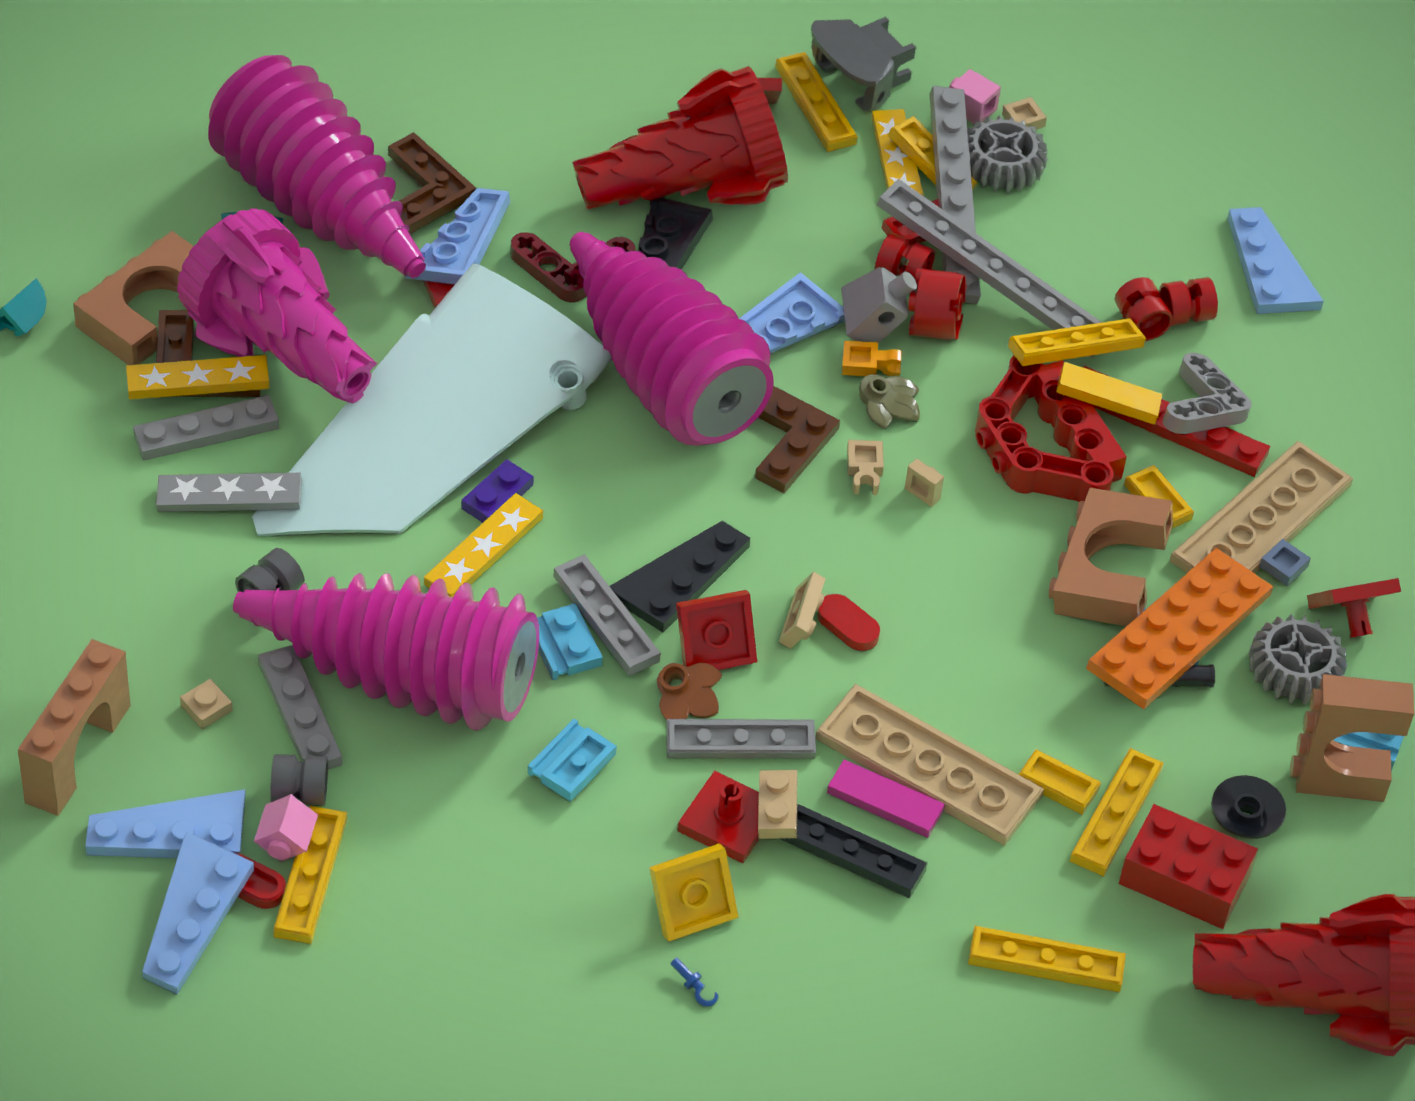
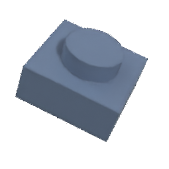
(1284, 562)

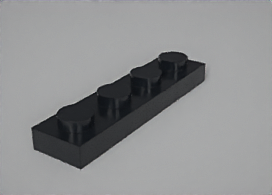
(857, 852)

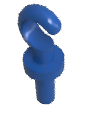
(693, 980)

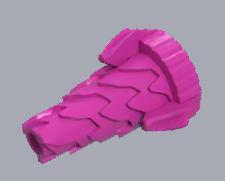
(261, 288)

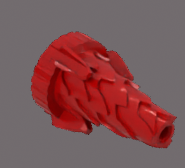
(714, 140)
(1345, 966)

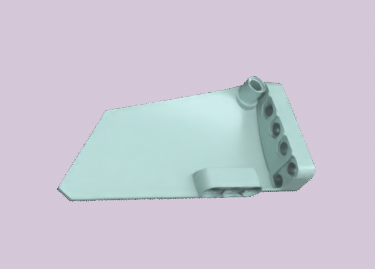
(441, 409)

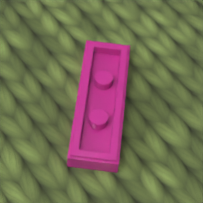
(885, 798)

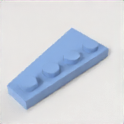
(465, 238)
(1269, 266)
(794, 313)
(161, 827)
(195, 905)

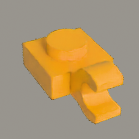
(865, 359)

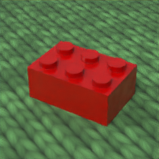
(1188, 866)

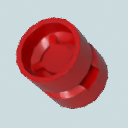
(897, 250)
(1190, 300)
(1144, 305)

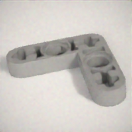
(1218, 397)

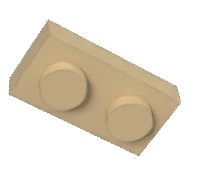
(805, 602)
(777, 804)

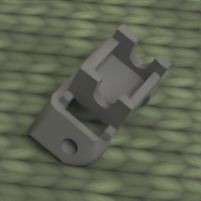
(864, 55)

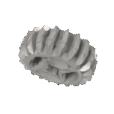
(1011, 156)
(1294, 656)

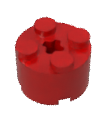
(937, 304)

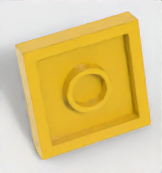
(693, 892)

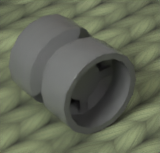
(273, 571)
(302, 779)

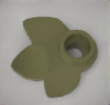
(889, 399)

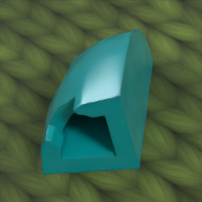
(24, 309)

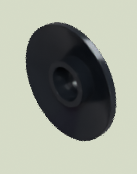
(1251, 796)

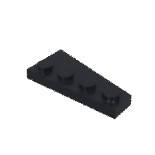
(673, 230)
(680, 574)

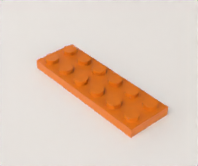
(1179, 628)

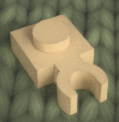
(865, 463)

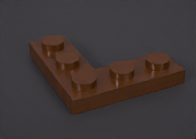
(441, 183)
(176, 345)
(806, 435)

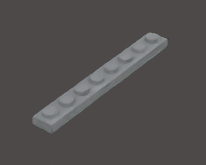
(953, 171)
(982, 258)

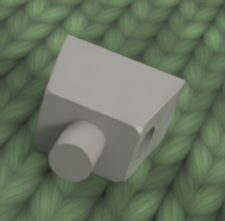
(876, 304)

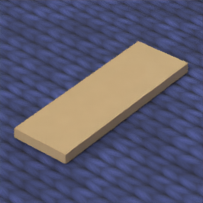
(1267, 510)
(930, 763)

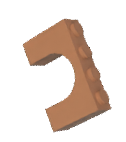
(105, 311)
(1104, 521)
(92, 694)
(1346, 707)

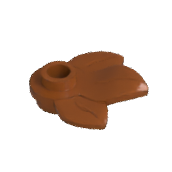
(692, 695)

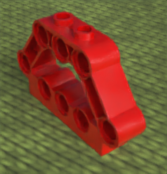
(1094, 452)

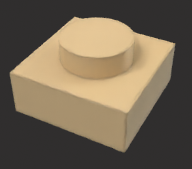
(1025, 110)
(924, 482)
(206, 703)

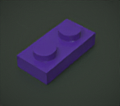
(496, 490)

